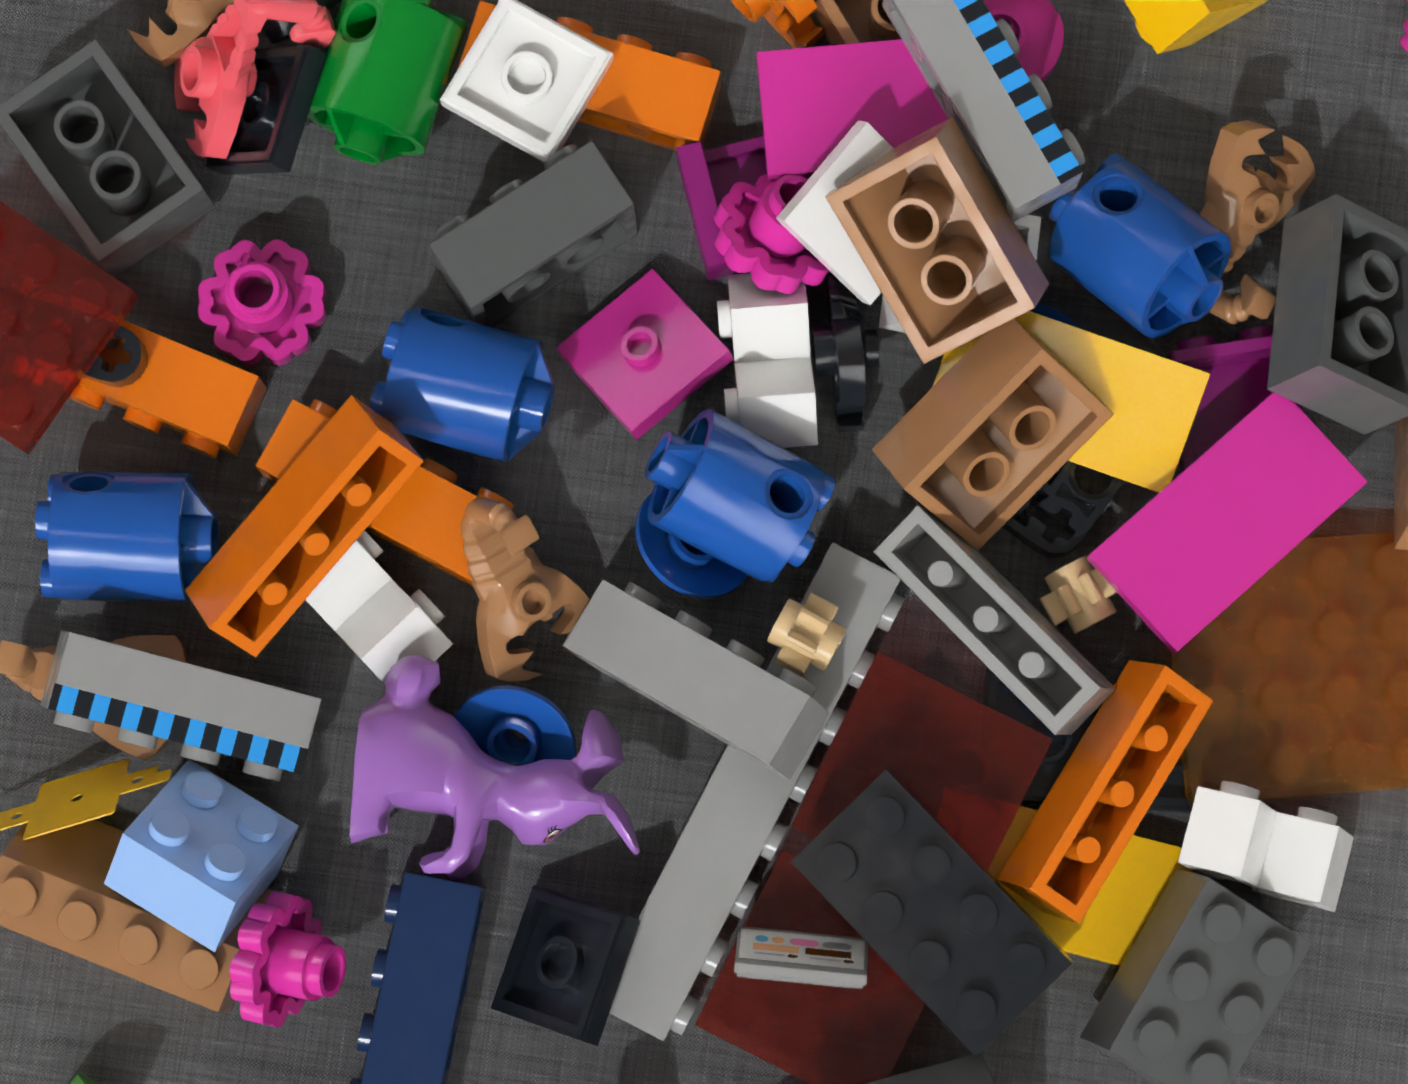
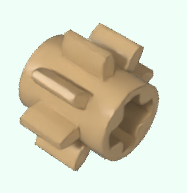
(1078, 596)
(806, 634)

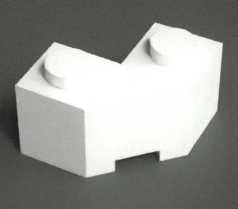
(770, 362)
(375, 612)
(1272, 852)

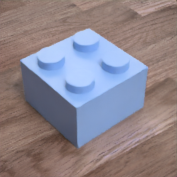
(200, 855)

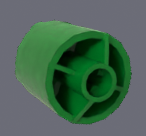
(385, 77)

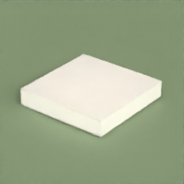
(527, 79)
(814, 221)

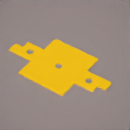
(100, 794)

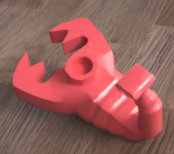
(221, 69)

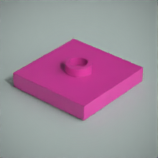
(644, 354)

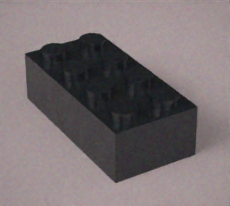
(932, 911)

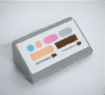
(801, 957)

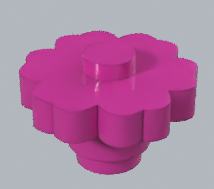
(758, 242)
(262, 302)
(283, 960)

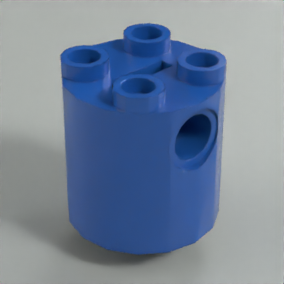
(1139, 248)
(464, 384)
(736, 495)
(124, 536)

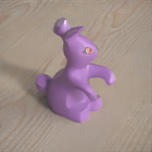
(429, 763)

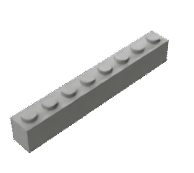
(740, 819)

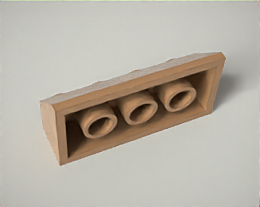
(59, 897)

